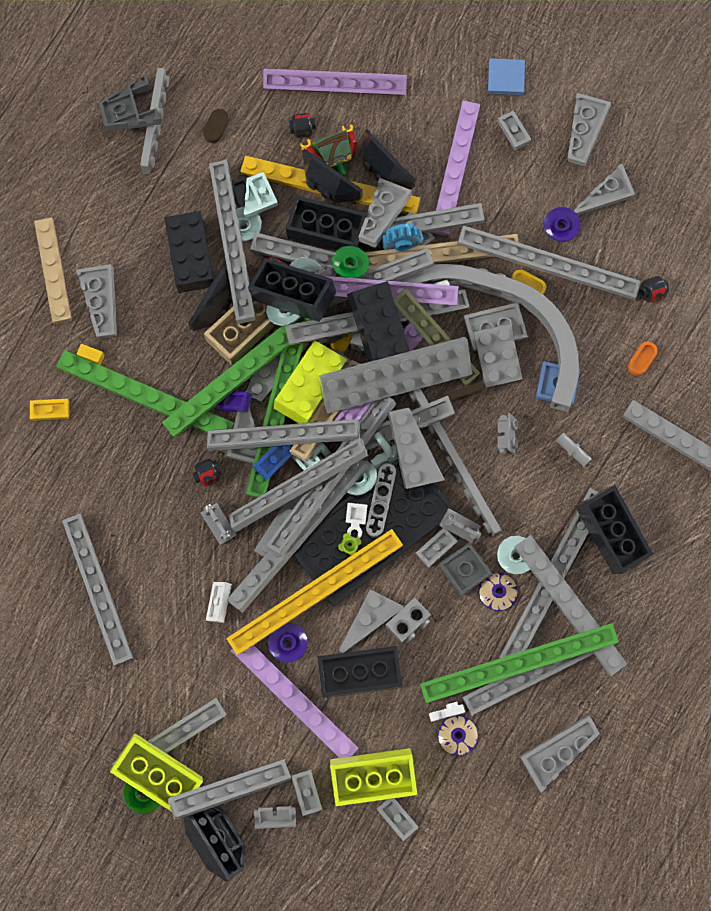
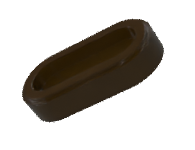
(215, 126)

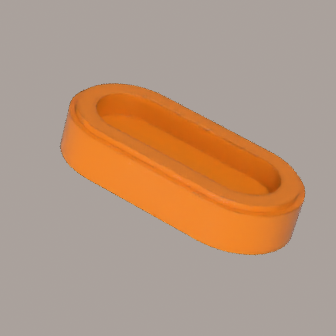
(642, 358)

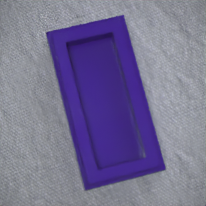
(235, 402)

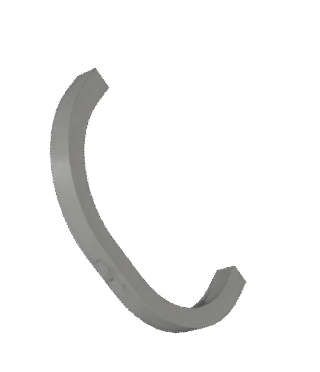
(526, 296)

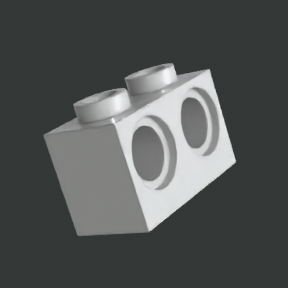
(404, 617)

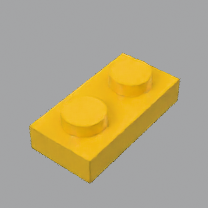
(49, 409)

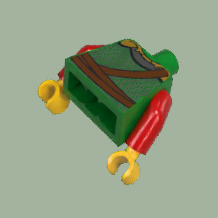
(334, 149)

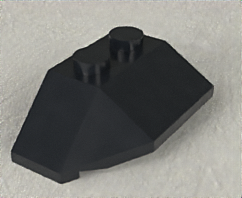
(383, 164)
(328, 181)
(214, 302)
(216, 842)

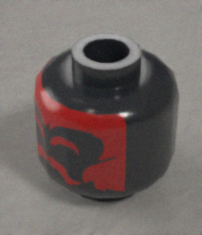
(302, 125)
(654, 289)
(207, 472)

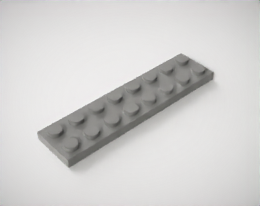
(395, 374)

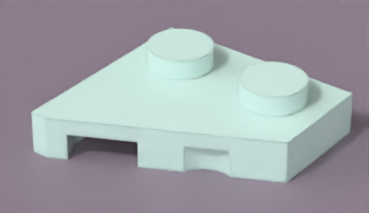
(258, 195)

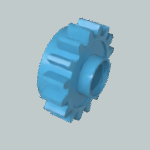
(402, 237)

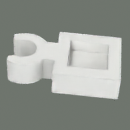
(356, 515)
(451, 710)

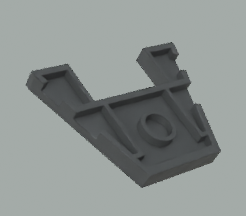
(121, 111)

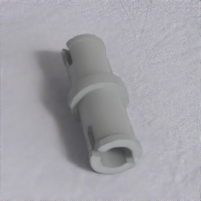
(573, 449)

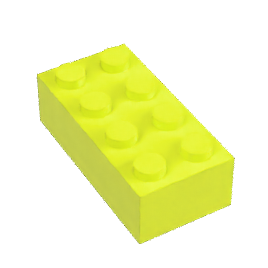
(303, 391)
(154, 771)
(373, 777)

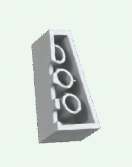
(413, 453)

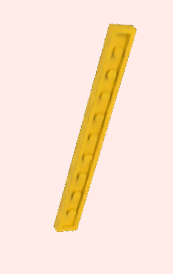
(296, 178)
(314, 592)

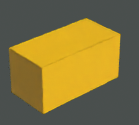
(90, 354)

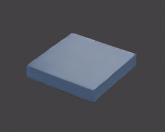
(506, 76)
(548, 381)

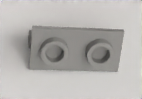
(509, 441)
(218, 523)
(460, 526)
(275, 819)

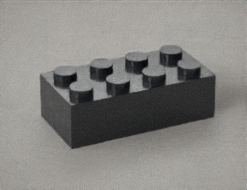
(324, 224)
(189, 251)
(292, 289)
(378, 322)
(614, 530)
(359, 672)

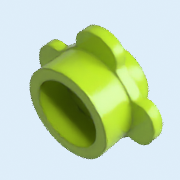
(347, 538)

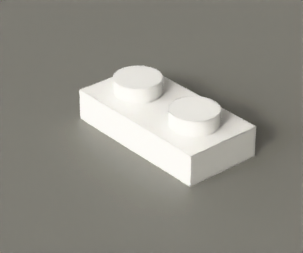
(218, 602)

